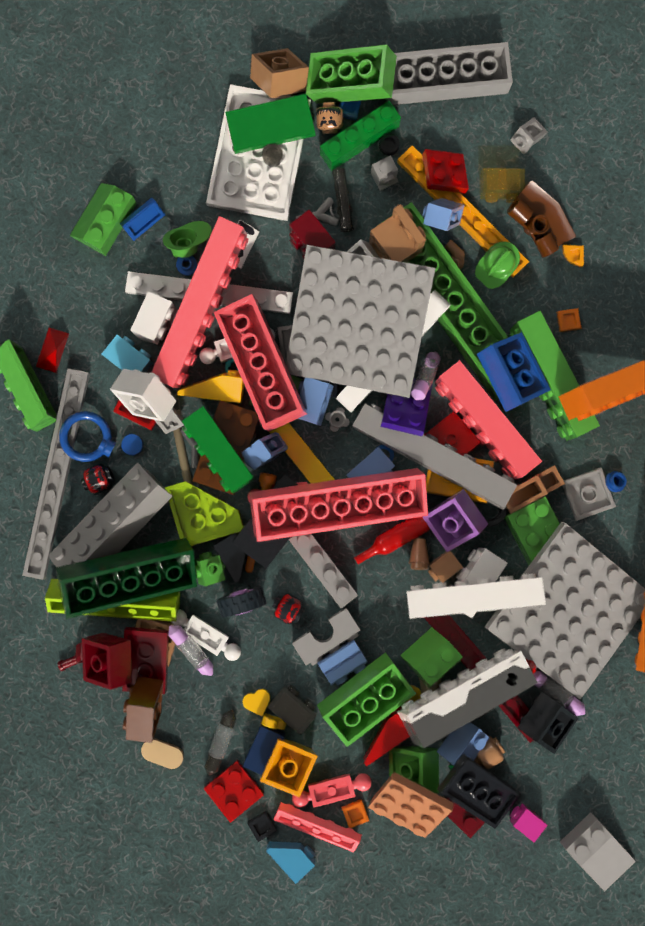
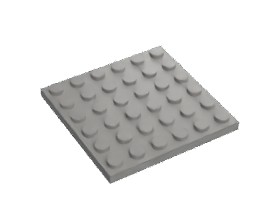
(359, 320)
(585, 612)

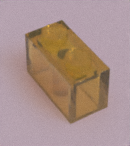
(501, 184)

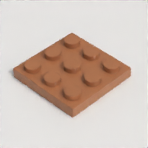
(410, 805)

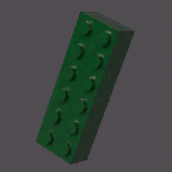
(126, 577)

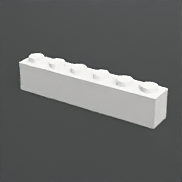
(475, 597)

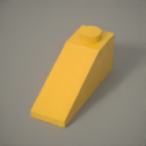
(221, 387)

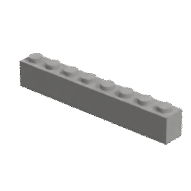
(438, 458)

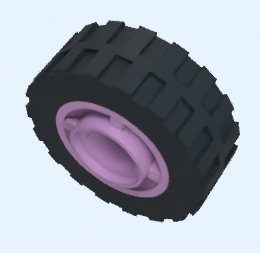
(241, 601)

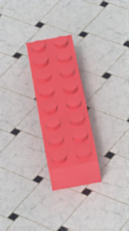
(200, 302)
(338, 504)

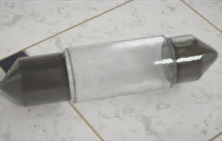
(220, 742)

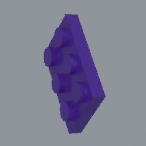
(406, 413)

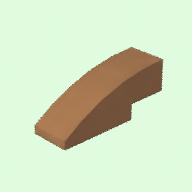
(534, 488)

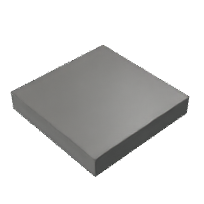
(588, 494)

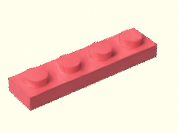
(317, 827)

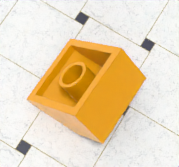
(289, 766)

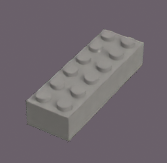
(451, 73)
(113, 519)

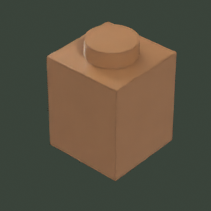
(444, 567)

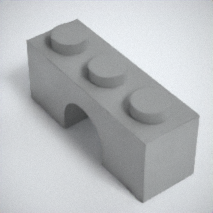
(312, 649)

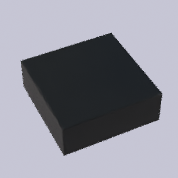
(262, 826)

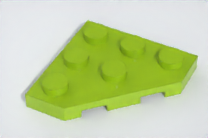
(201, 515)

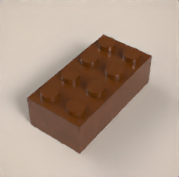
(239, 428)

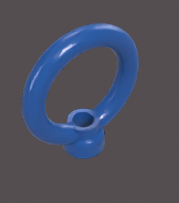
(105, 447)

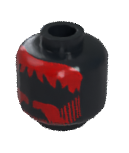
(97, 479)
(288, 608)

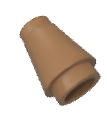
(419, 555)

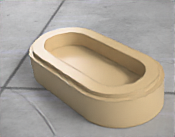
(162, 753)

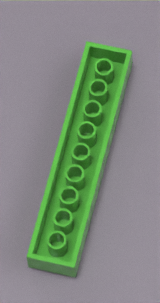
(467, 318)

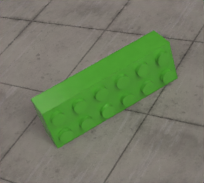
(555, 372)

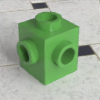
(209, 569)

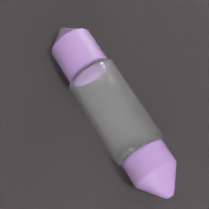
(425, 376)
(191, 650)
(559, 694)

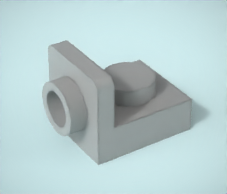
(528, 135)
(172, 421)

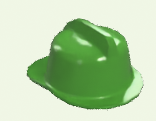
(187, 238)
(497, 264)

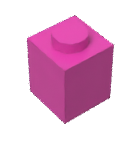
(527, 822)

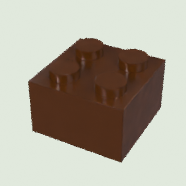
(143, 709)

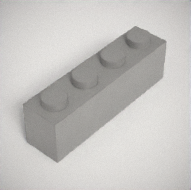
(324, 568)

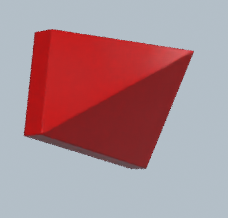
(52, 350)

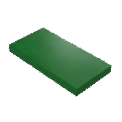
(270, 123)

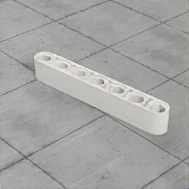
(352, 396)

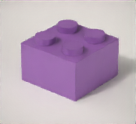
(455, 520)

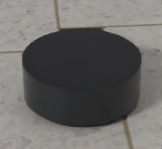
(389, 144)

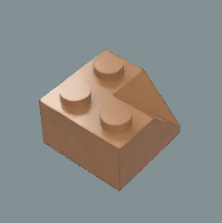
(279, 72)

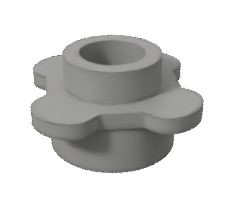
(339, 413)

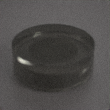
(272, 155)

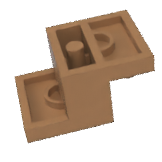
(398, 237)

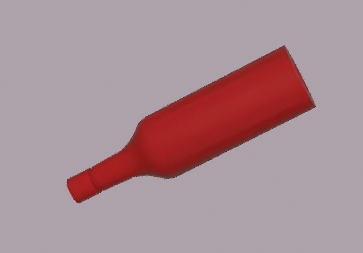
(395, 538)

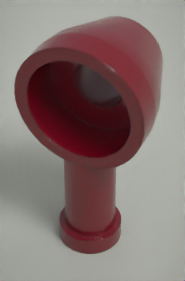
(63, 664)

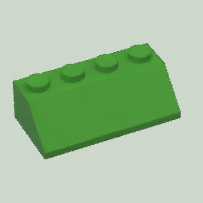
(25, 387)

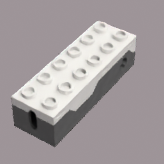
(467, 696)

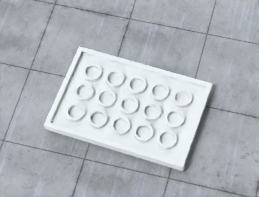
(243, 179)

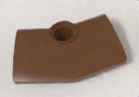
(537, 205)

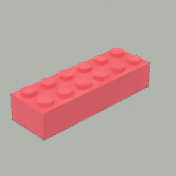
(260, 363)
(487, 421)

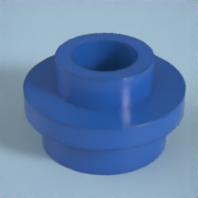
(186, 270)
(620, 481)

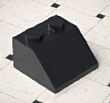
(547, 722)

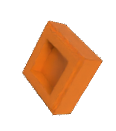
(568, 320)
(355, 813)

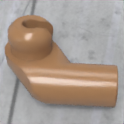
(457, 253)

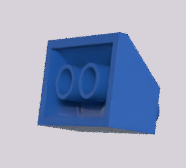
(513, 371)

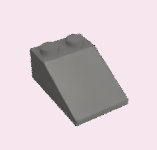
(597, 851)

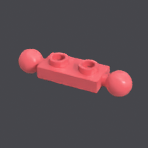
(332, 790)

